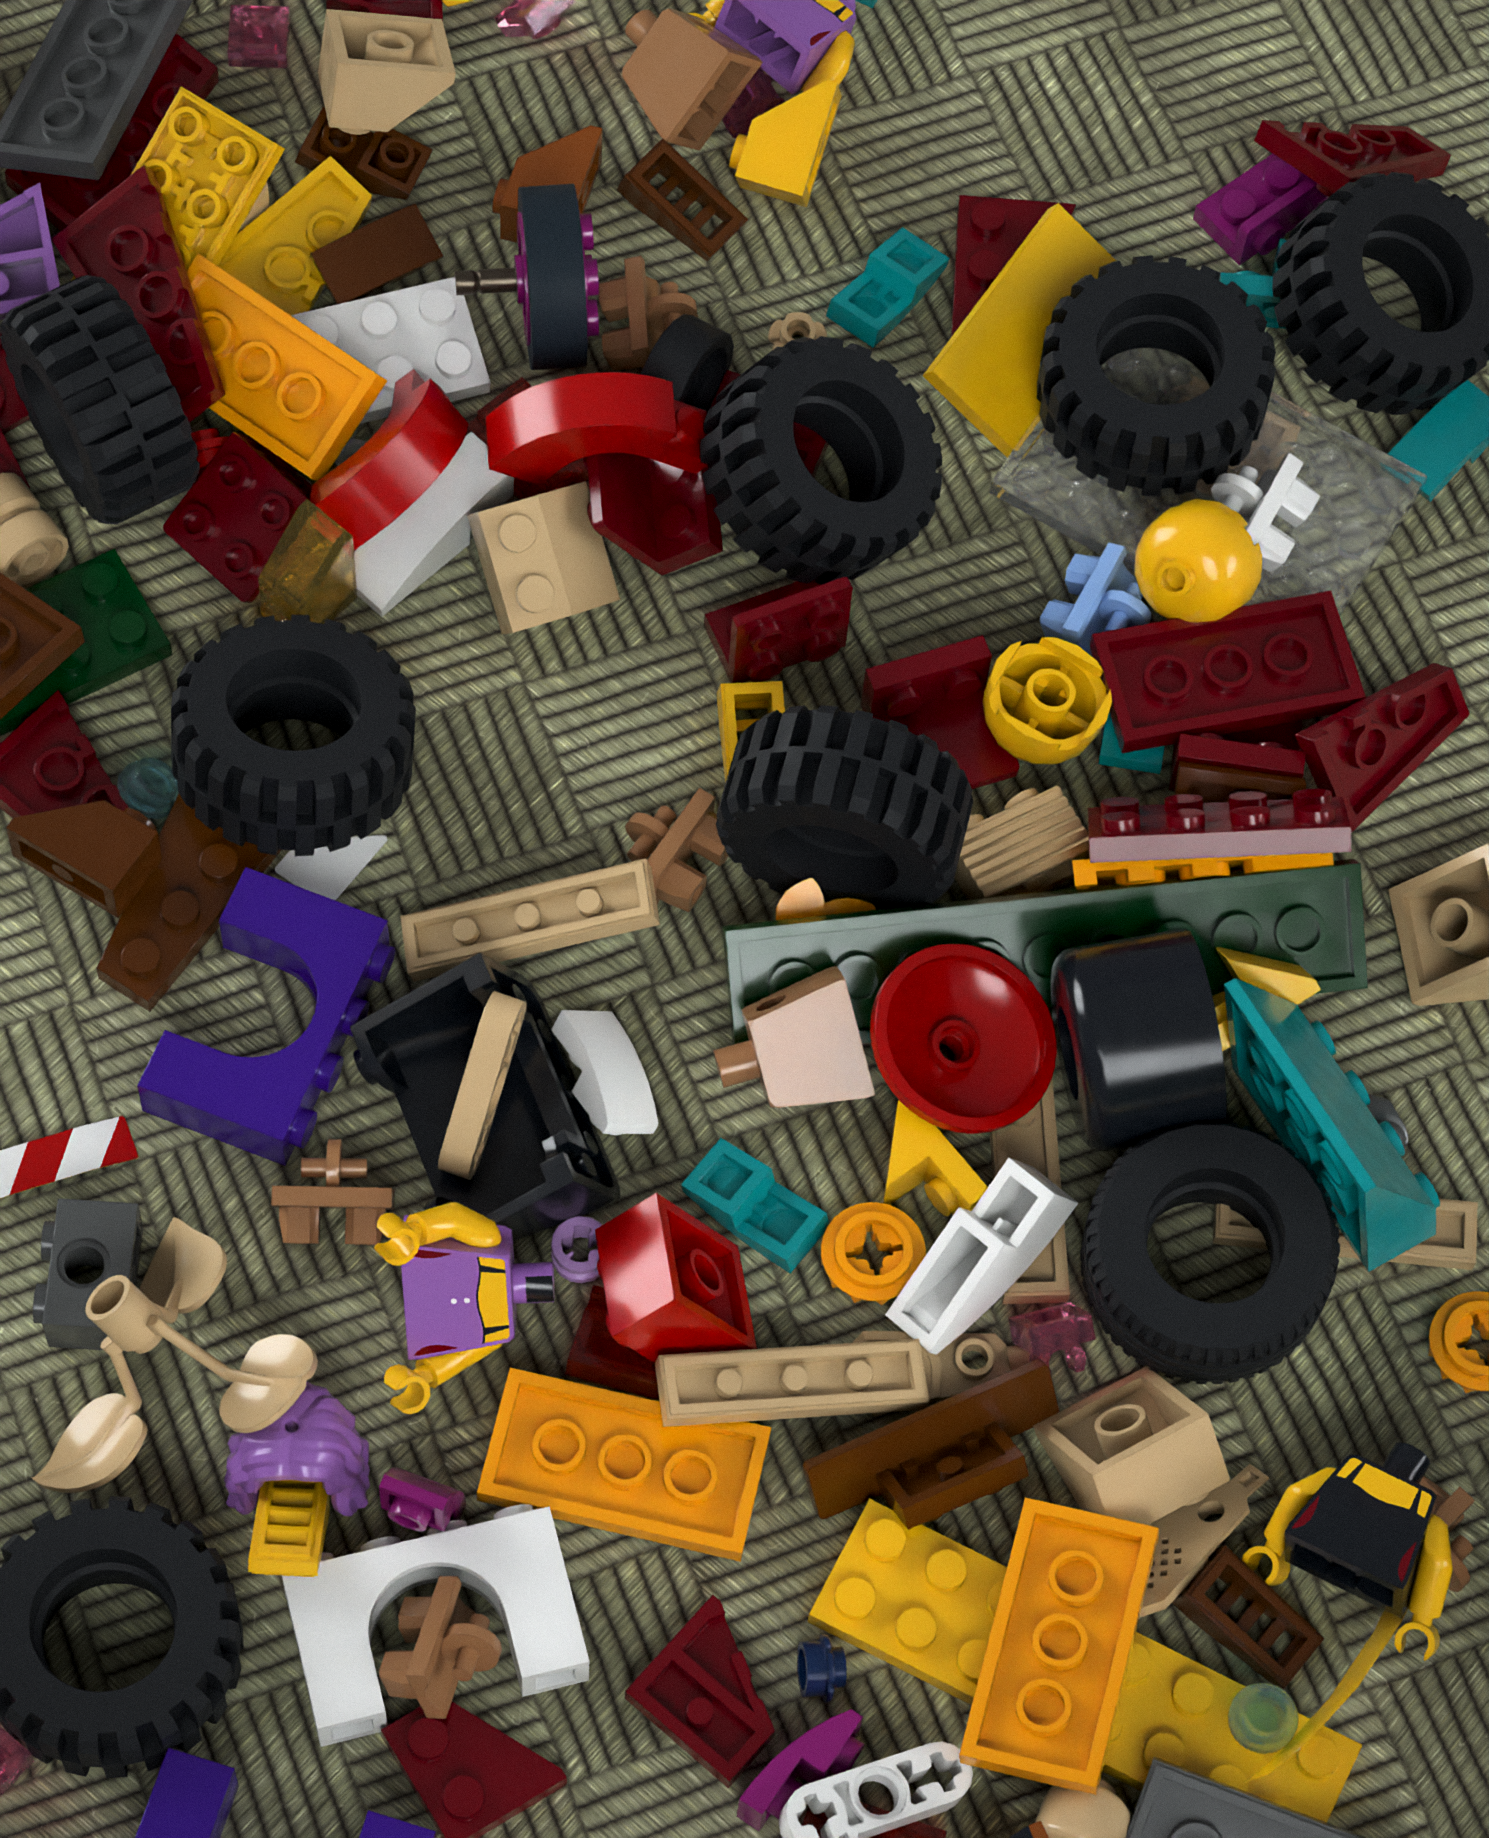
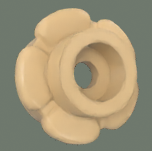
(794, 323)

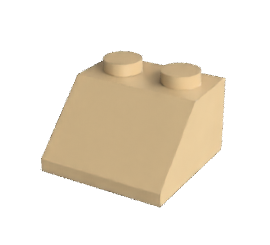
(380, 68)
(543, 558)
(1446, 930)
(1135, 1449)

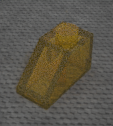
(309, 569)

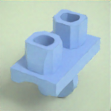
(1106, 599)

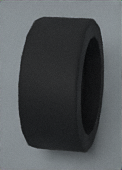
(693, 358)

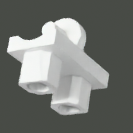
(1276, 493)

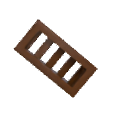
(680, 174)
(1232, 1634)

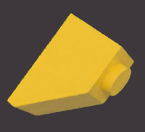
(787, 145)

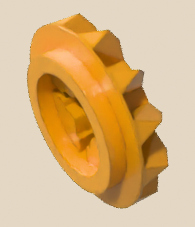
(891, 1232)
(1453, 1328)

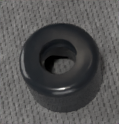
(1137, 1037)

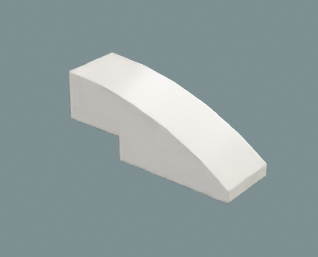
(430, 529)
(980, 1255)

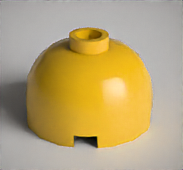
(1197, 562)
(1045, 701)

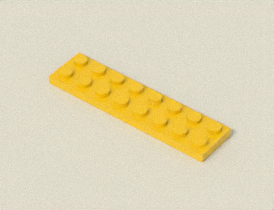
(931, 1614)

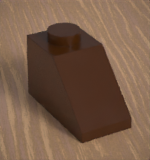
(90, 850)

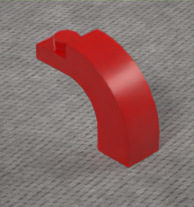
(590, 416)
(395, 462)

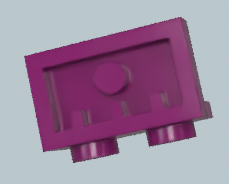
(1258, 208)

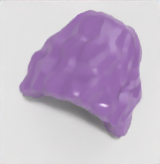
(306, 1444)

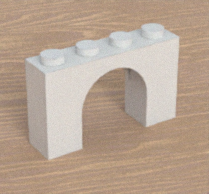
(505, 1560)

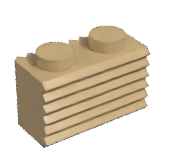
(1022, 847)

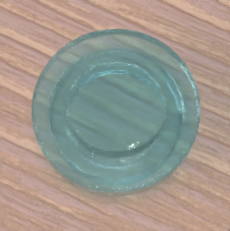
(148, 787)
(1263, 1718)

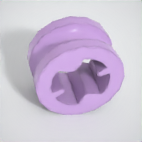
(564, 1239)

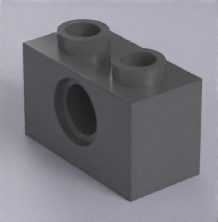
(82, 1236)

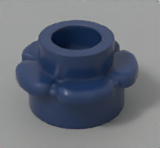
(820, 1668)

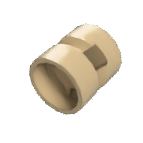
(28, 536)

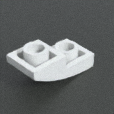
(612, 1076)

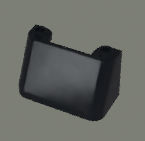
(541, 1148)

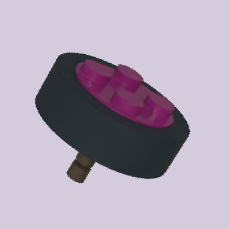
(548, 277)

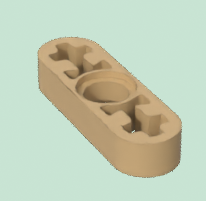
(482, 1085)

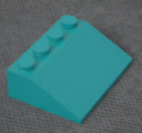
(1327, 1123)

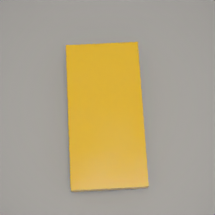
(207, 173)
(996, 352)

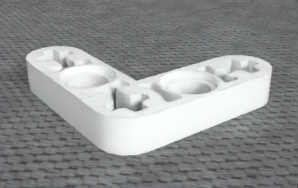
(840, 1801)

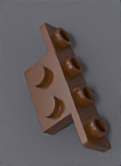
(938, 1453)

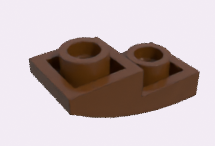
(379, 160)
(376, 255)

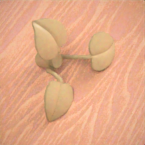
(178, 1280)

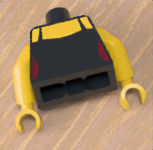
(1367, 1534)

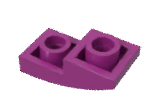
(418, 1501)
(813, 1756)

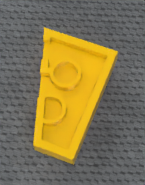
(276, 246)

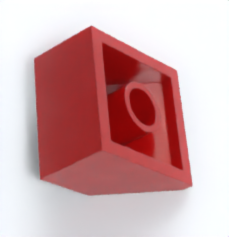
(672, 1283)

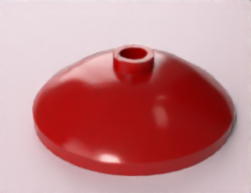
(987, 1019)

